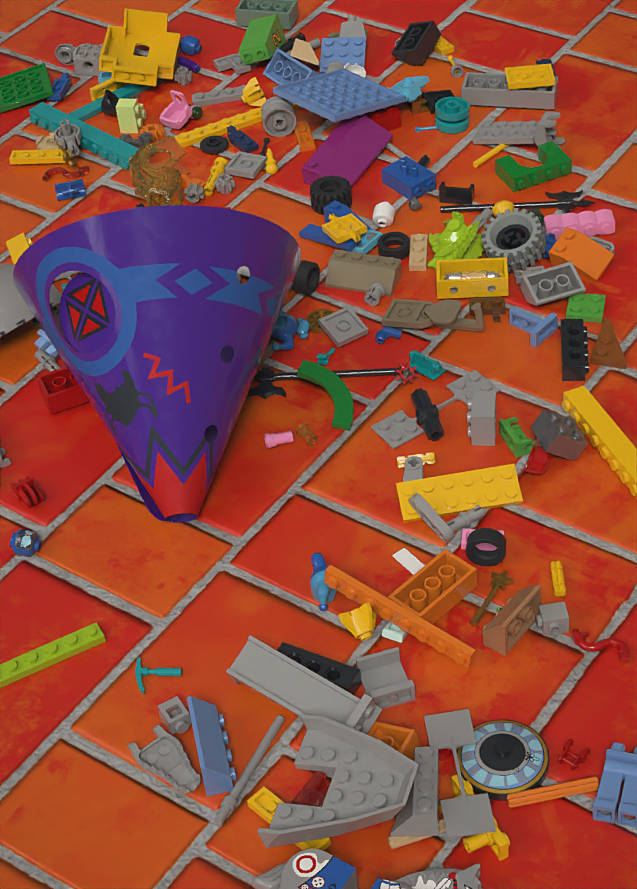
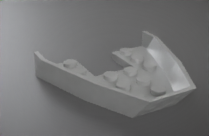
(366, 787)

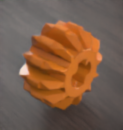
(157, 131)

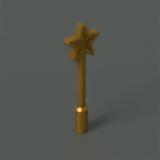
(70, 160)
(499, 581)

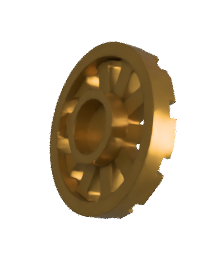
(313, 320)

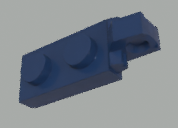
(241, 140)

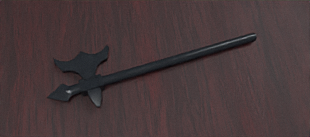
(564, 203)
(267, 376)

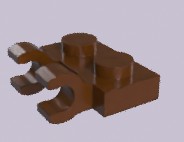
(490, 306)

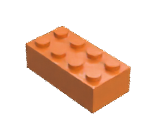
(436, 587)

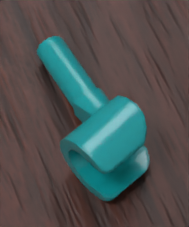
(324, 358)

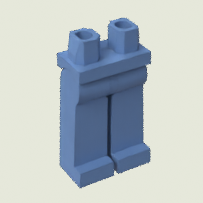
(618, 767)

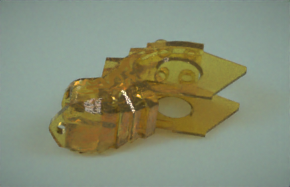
(162, 180)

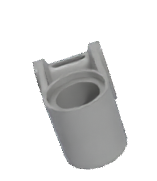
(413, 469)

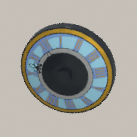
(504, 759)

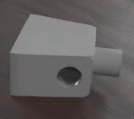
(352, 28)

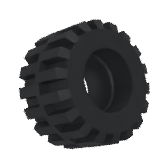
(328, 189)

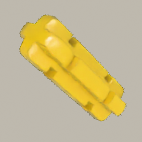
(429, 458)
(558, 579)

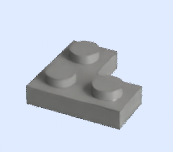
(232, 61)

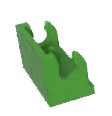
(515, 437)

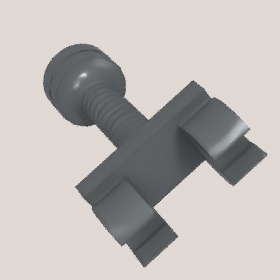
(143, 138)

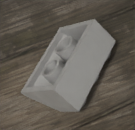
(551, 284)

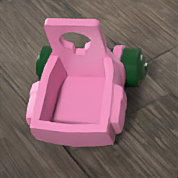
(179, 112)

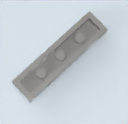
(218, 96)

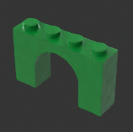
(518, 177)

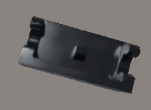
(456, 194)

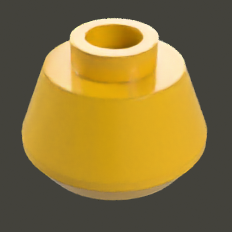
(501, 206)

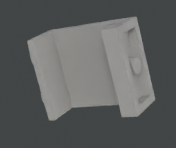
(385, 678)

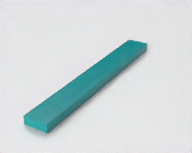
(123, 93)

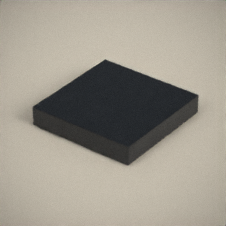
(433, 96)

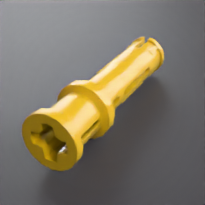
(216, 170)

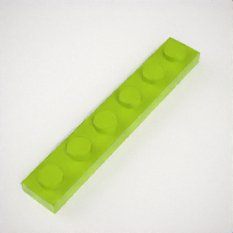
(50, 654)

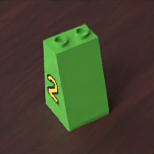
(262, 39)

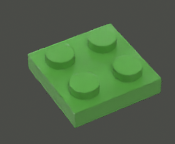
(586, 307)

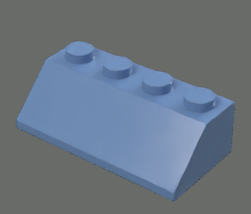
(287, 69)
(211, 747)

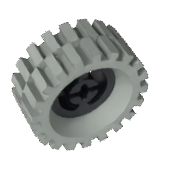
(515, 237)

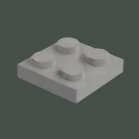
(245, 165)
(343, 326)

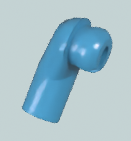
(303, 327)

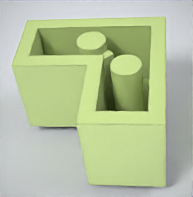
(130, 115)

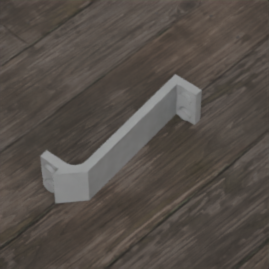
(299, 688)

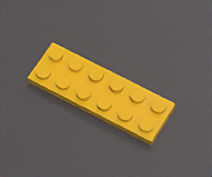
(462, 491)

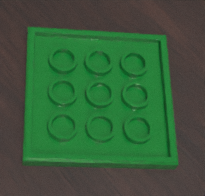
(24, 87)

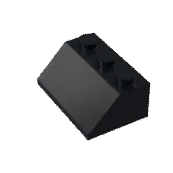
(417, 42)

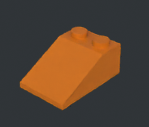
(586, 255)

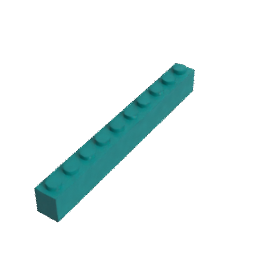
(92, 138)

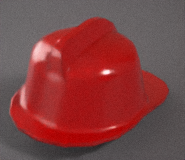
(537, 461)

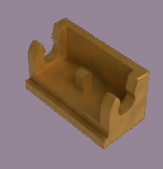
(417, 106)

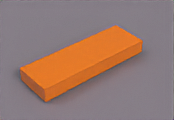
(304, 136)

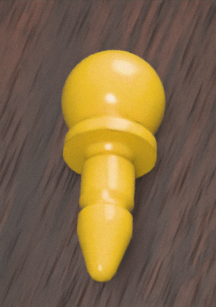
(271, 164)

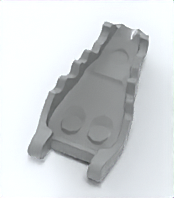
(167, 760)

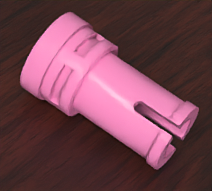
(273, 440)

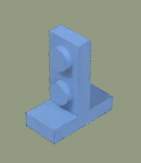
(538, 328)

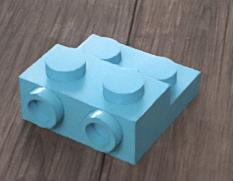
(411, 87)

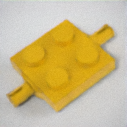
(344, 228)

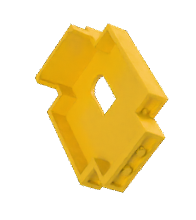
(145, 29)

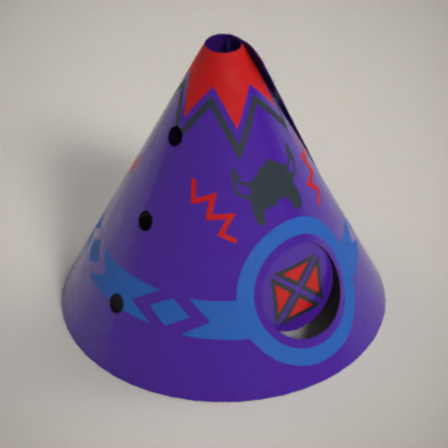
(163, 331)

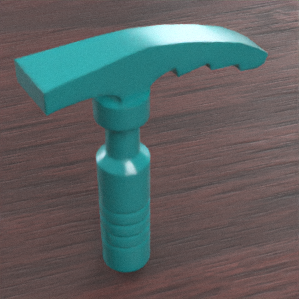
(176, 672)

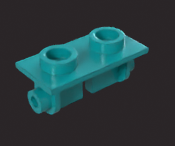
(427, 367)

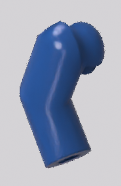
(387, 332)

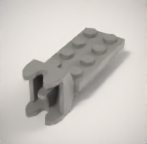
(520, 132)

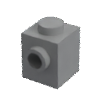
(553, 618)

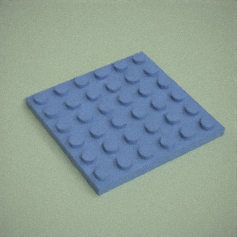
(338, 95)

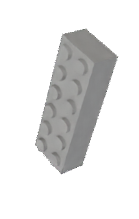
(492, 90)

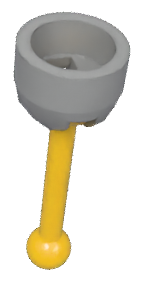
(455, 68)

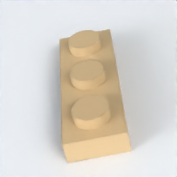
(418, 252)

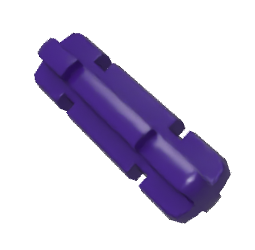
(188, 64)

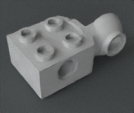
(84, 57)

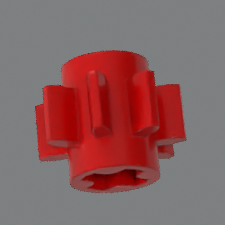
(403, 368)

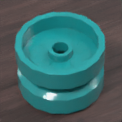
(452, 115)

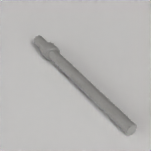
(230, 801)

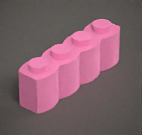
(587, 222)

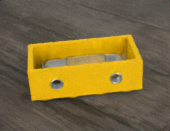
(472, 278)

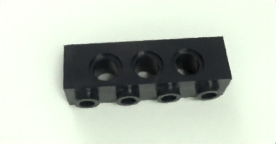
(573, 350)
(338, 673)

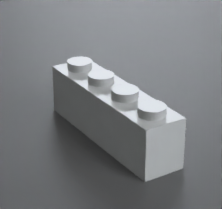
(421, 810)

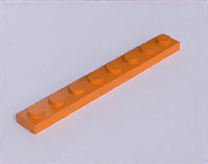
(401, 617)

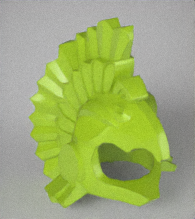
(456, 241)

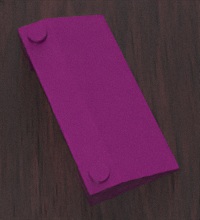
(347, 150)

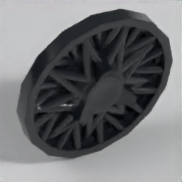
(214, 144)

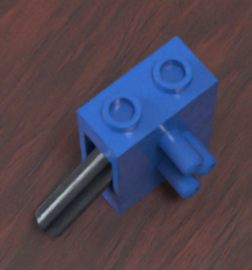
(409, 177)

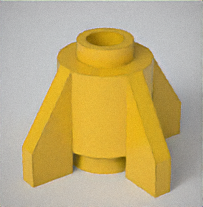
(253, 94)
(360, 622)

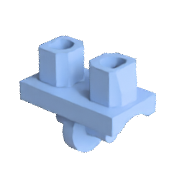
(43, 342)

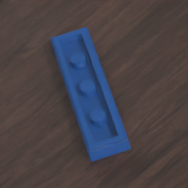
(316, 234)

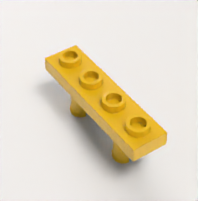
(496, 840)

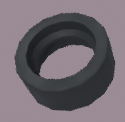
(394, 238)
(306, 277)
(481, 557)

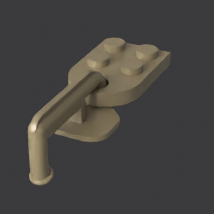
(423, 314)

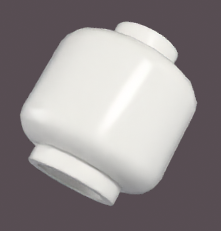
(383, 214)

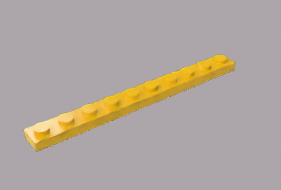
(219, 128)

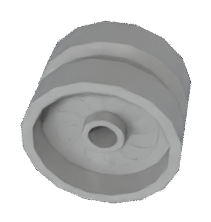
(278, 117)

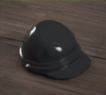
(109, 103)

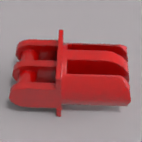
(27, 491)

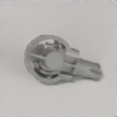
(68, 139)

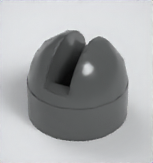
(414, 204)

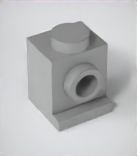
(176, 720)

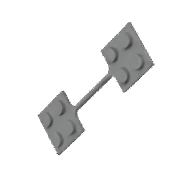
(400, 428)
(466, 813)

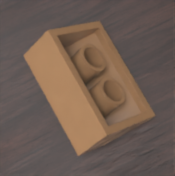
(513, 620)

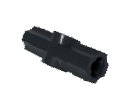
(427, 414)

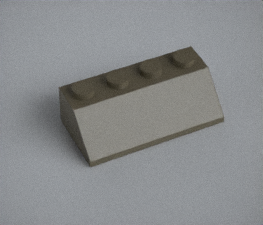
(359, 271)

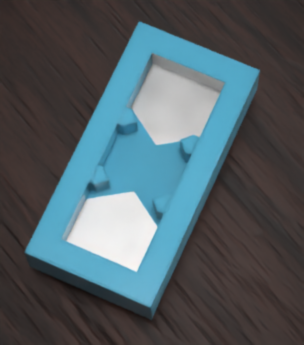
(368, 241)

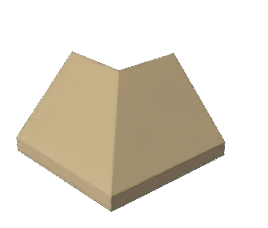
(304, 51)

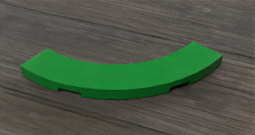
(335, 389)

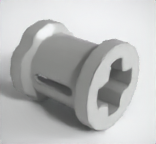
(373, 296)

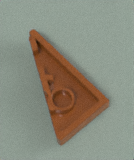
(607, 348)

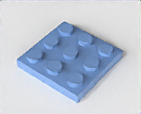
(343, 50)

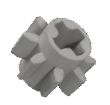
(183, 76)
(224, 183)
(194, 193)

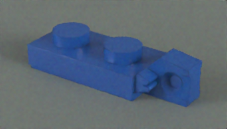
(60, 87)

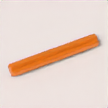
(552, 791)

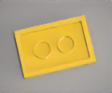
(529, 76)

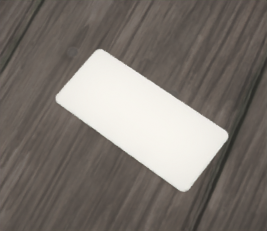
(408, 560)

